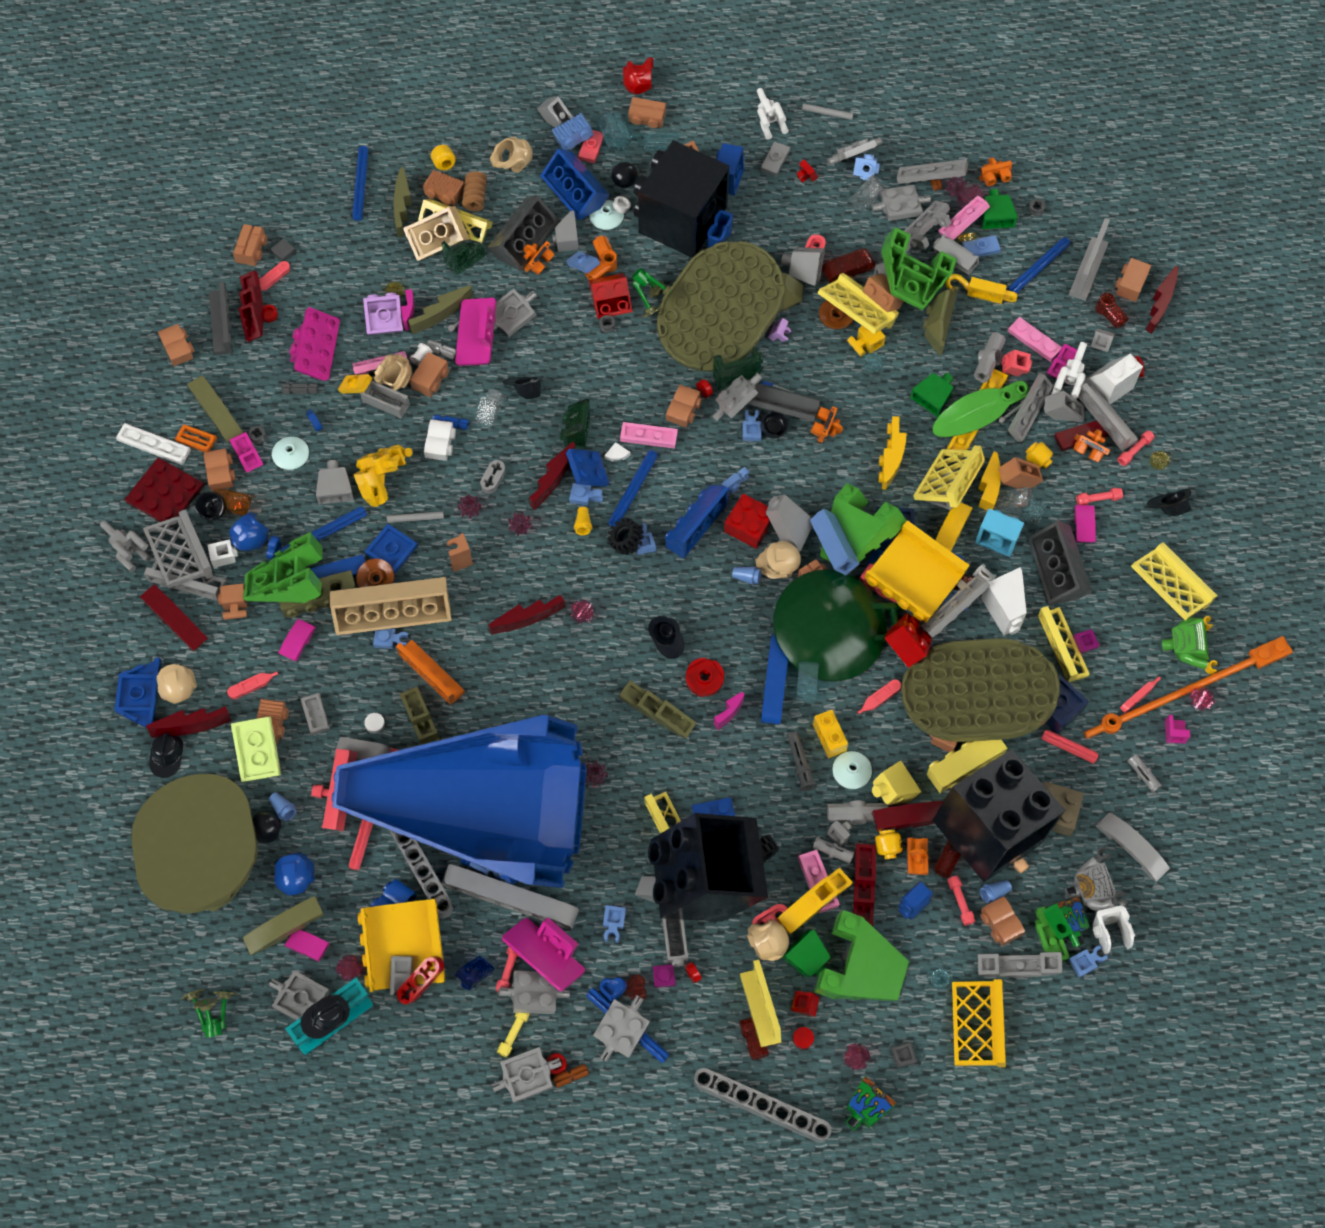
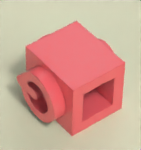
(1016, 363)

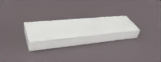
(153, 444)

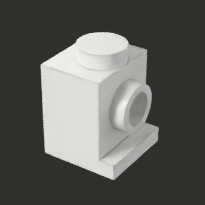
(222, 553)

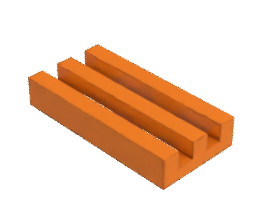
(210, 443)

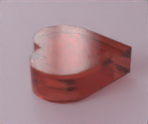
(635, 987)

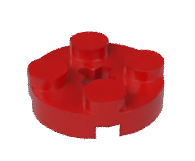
(702, 687)

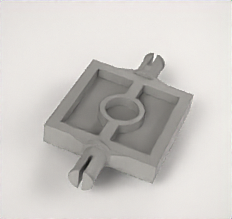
(854, 149)
(901, 202)
(513, 312)
(736, 396)
(532, 993)
(297, 994)
(621, 1028)
(526, 1075)

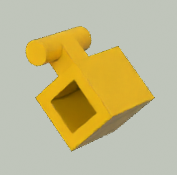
(867, 340)

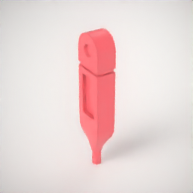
(274, 275)
(250, 685)
(1139, 695)
(881, 696)

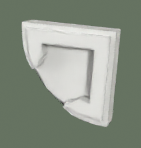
(617, 452)

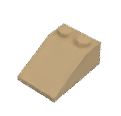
(427, 234)

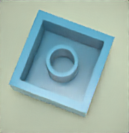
(999, 532)

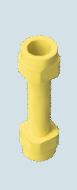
(505, 1048)

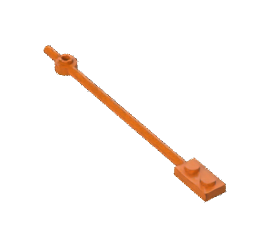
(1260, 656)

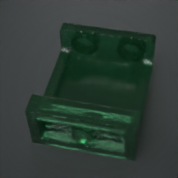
(726, 373)

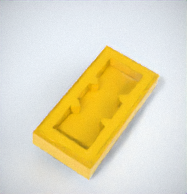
(355, 383)

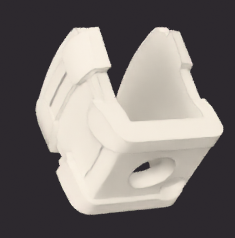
(1111, 915)

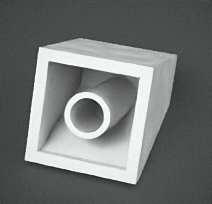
(1116, 377)
(1006, 601)

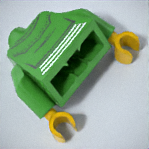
(1191, 643)

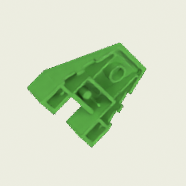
(909, 277)
(861, 528)
(286, 574)
(872, 966)

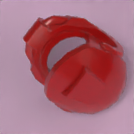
(638, 77)

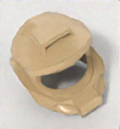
(519, 154)
(393, 371)
(781, 558)
(176, 683)
(768, 940)

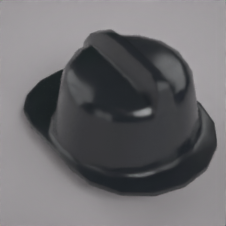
(526, 386)
(1172, 503)
(666, 636)
(166, 755)
(325, 1016)

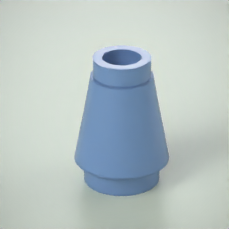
(747, 574)
(282, 806)
(994, 891)

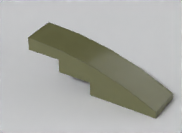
(401, 199)
(435, 313)
(214, 408)
(657, 710)
(419, 716)
(283, 925)

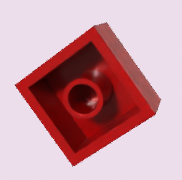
(748, 521)

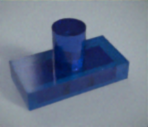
(474, 972)

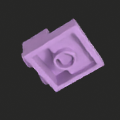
(383, 314)

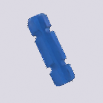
(462, 423)

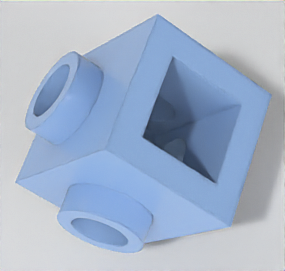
(861, 161)

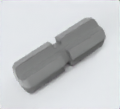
(444, 350)

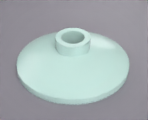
(606, 220)
(292, 459)
(847, 777)

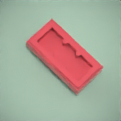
(591, 147)

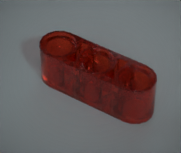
(849, 264)

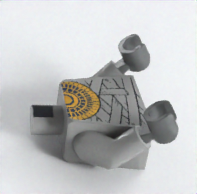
(1095, 885)

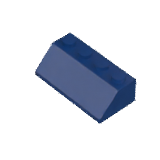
(574, 184)
(697, 520)

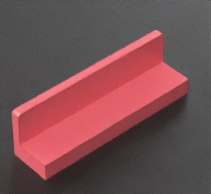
(335, 818)

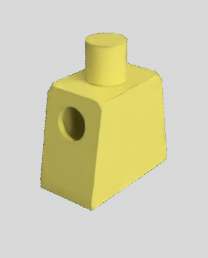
(895, 785)

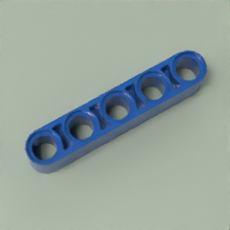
(774, 684)

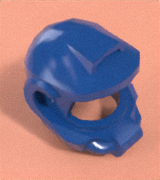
(248, 533)
(294, 873)

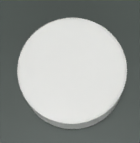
(621, 204)
(374, 723)

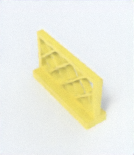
(854, 296)
(962, 478)
(1178, 574)

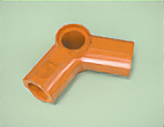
(605, 254)

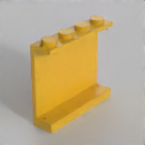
(916, 572)
(399, 931)

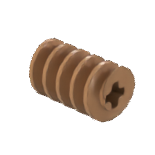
(474, 191)

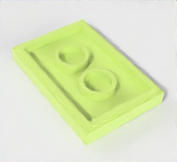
(256, 749)

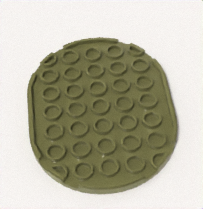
(720, 305)
(980, 690)
(194, 843)

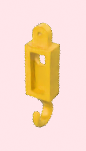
(984, 289)

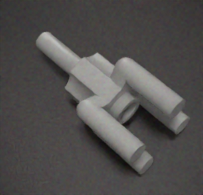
(125, 544)

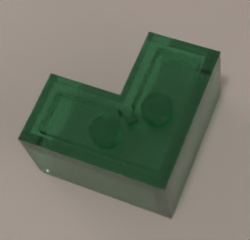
(462, 256)

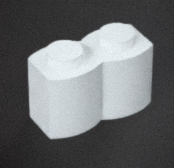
(439, 440)

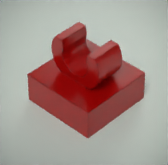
(806, 172)

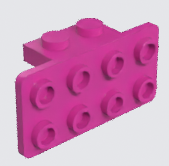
(475, 331)
(315, 344)
(546, 950)

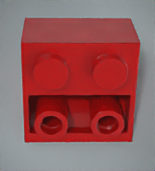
(610, 295)
(908, 640)

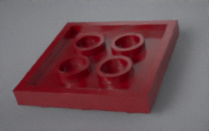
(163, 491)

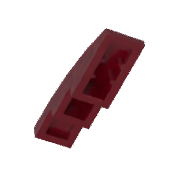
(1162, 297)
(252, 306)
(555, 472)
(173, 617)
(520, 617)
(181, 724)
(906, 815)
(864, 881)

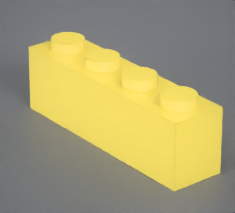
(964, 762)

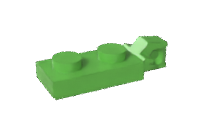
(1047, 936)

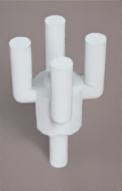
(769, 113)
(1072, 373)

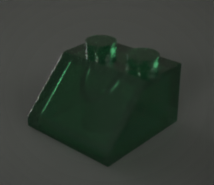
(576, 424)

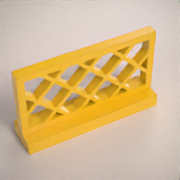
(996, 1027)

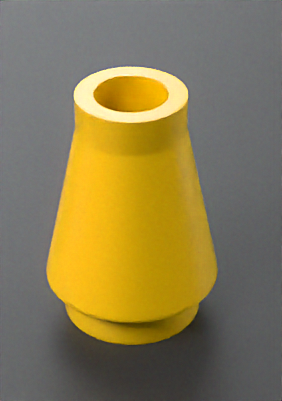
(583, 523)

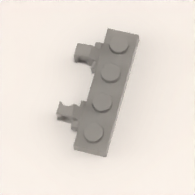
(933, 215)
(953, 607)

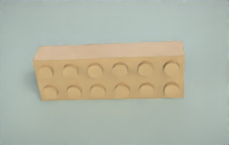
(390, 606)

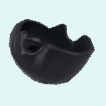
(624, 174)
(774, 424)
(210, 506)
(266, 826)

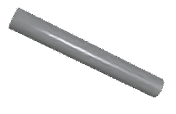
(826, 111)
(415, 517)

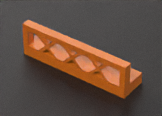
(430, 671)

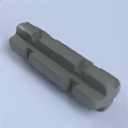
(300, 388)

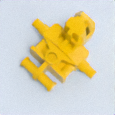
(373, 470)

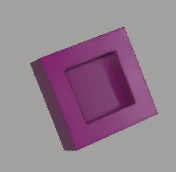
(1086, 641)
(664, 976)

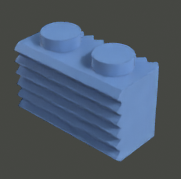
(572, 132)

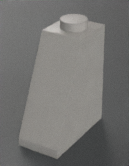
(789, 520)

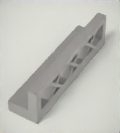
(1107, 417)
(193, 587)

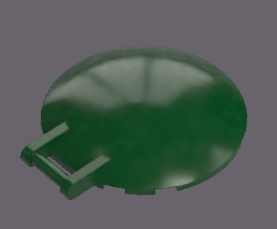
(831, 623)

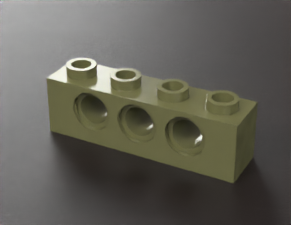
(337, 581)

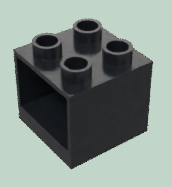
(681, 197)
(998, 815)
(708, 867)

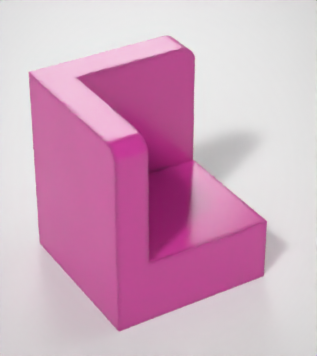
(1176, 731)

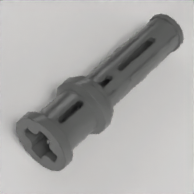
(804, 770)

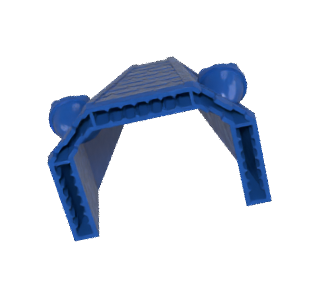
(487, 796)

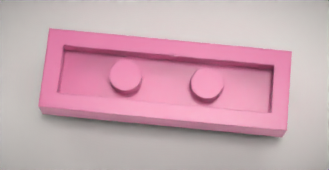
(965, 217)
(1034, 339)
(365, 366)
(648, 435)
(815, 872)

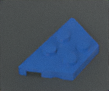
(138, 693)

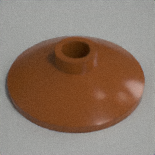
(826, 315)
(374, 568)

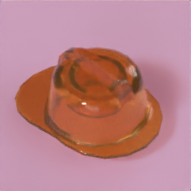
(235, 501)

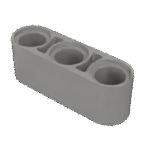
(364, 748)

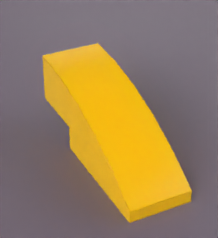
(990, 483)
(953, 526)

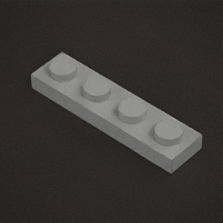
(932, 171)
(1030, 408)

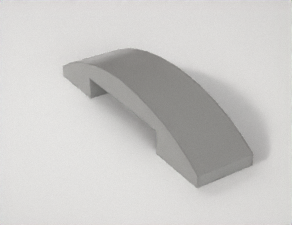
(1135, 845)
(1020, 965)

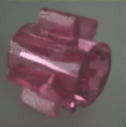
(951, 184)
(469, 511)
(524, 525)
(582, 611)
(1202, 698)
(594, 778)
(349, 967)
(856, 1056)

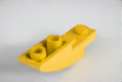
(892, 454)
(814, 900)

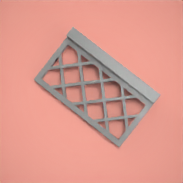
(1090, 264)
(194, 548)

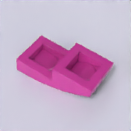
(408, 310)
(1066, 353)
(246, 452)
(1085, 523)
(296, 639)
(732, 707)
(307, 945)

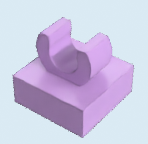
(778, 330)

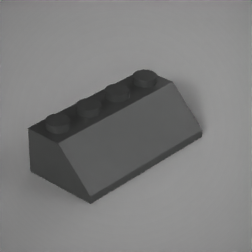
(528, 225)
(1059, 563)

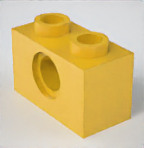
(830, 733)

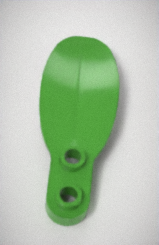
(977, 409)

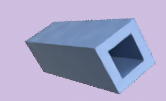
(834, 541)

